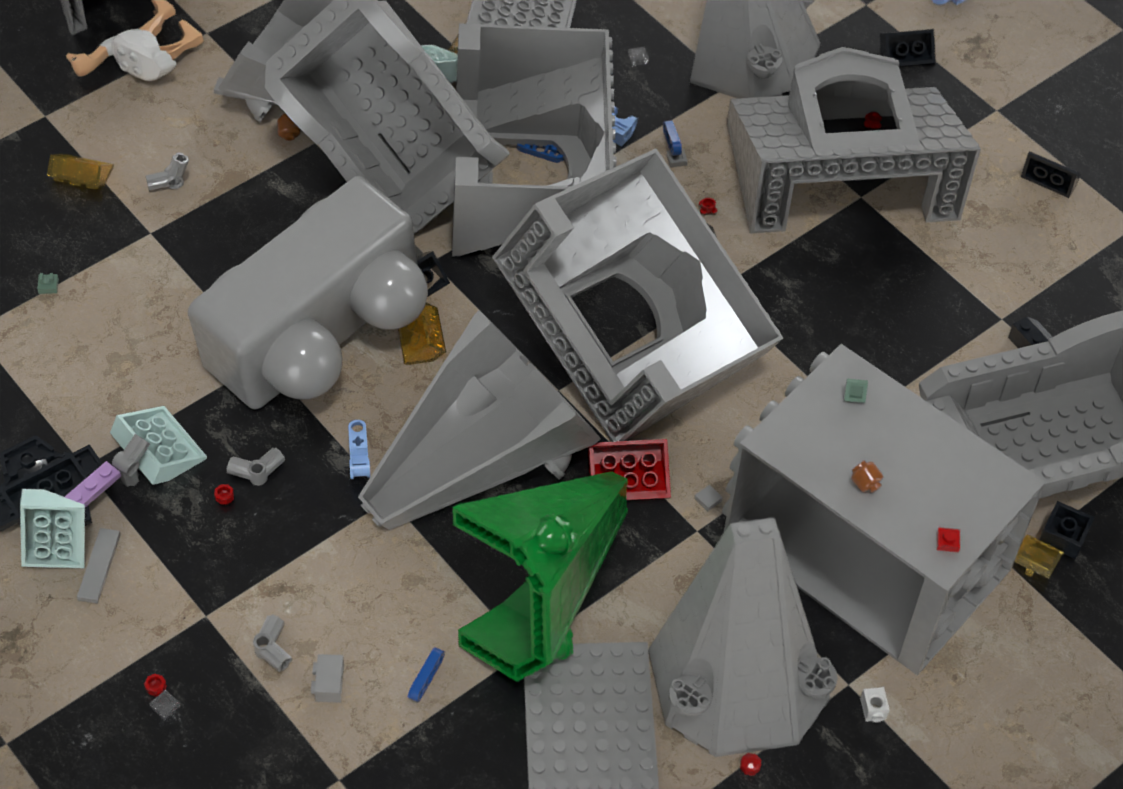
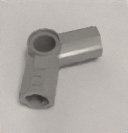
(172, 175)
(127, 460)
(249, 469)
(272, 652)

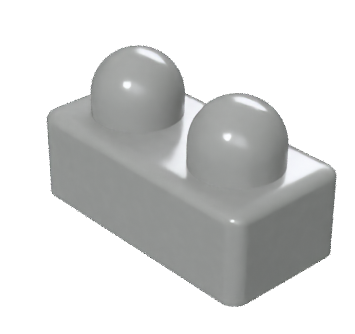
(295, 300)

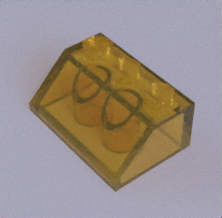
(79, 170)
(423, 338)

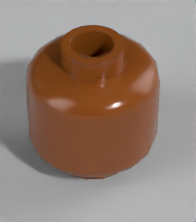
(287, 128)
(867, 476)

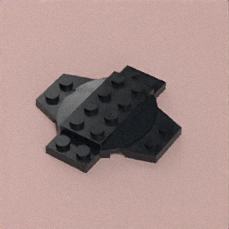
(37, 466)

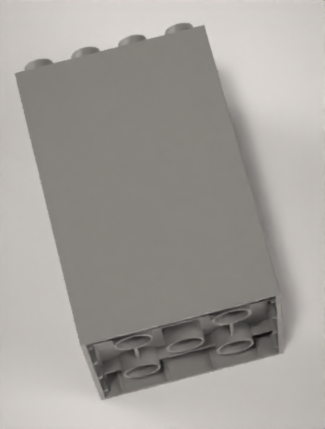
(877, 552)

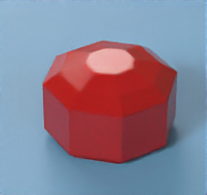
(224, 494)
(155, 684)
(750, 764)

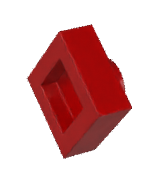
(948, 539)

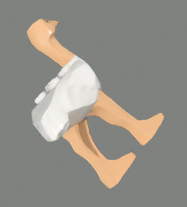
(138, 48)

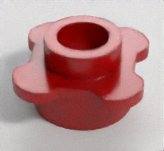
(873, 120)
(708, 206)

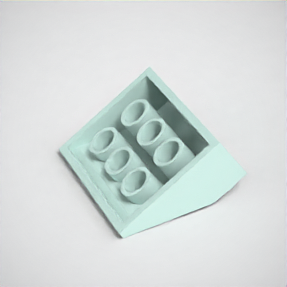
(445, 61)
(170, 445)
(51, 530)

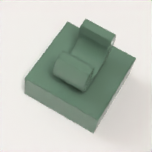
(48, 283)
(855, 390)

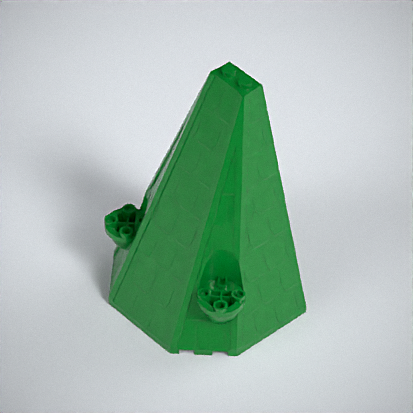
(561, 541)

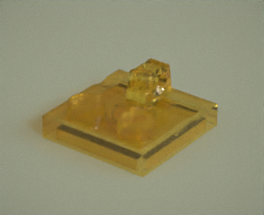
(1038, 557)

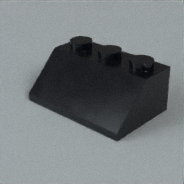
(909, 46)
(1050, 174)
(429, 261)
(1028, 332)

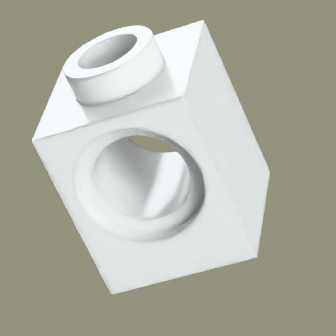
(878, 697)

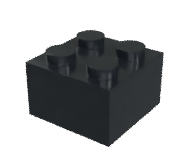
(1067, 529)

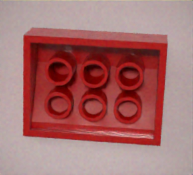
(640, 461)

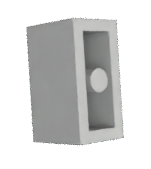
(329, 678)

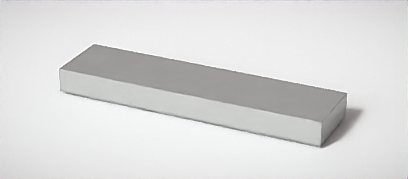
(98, 565)

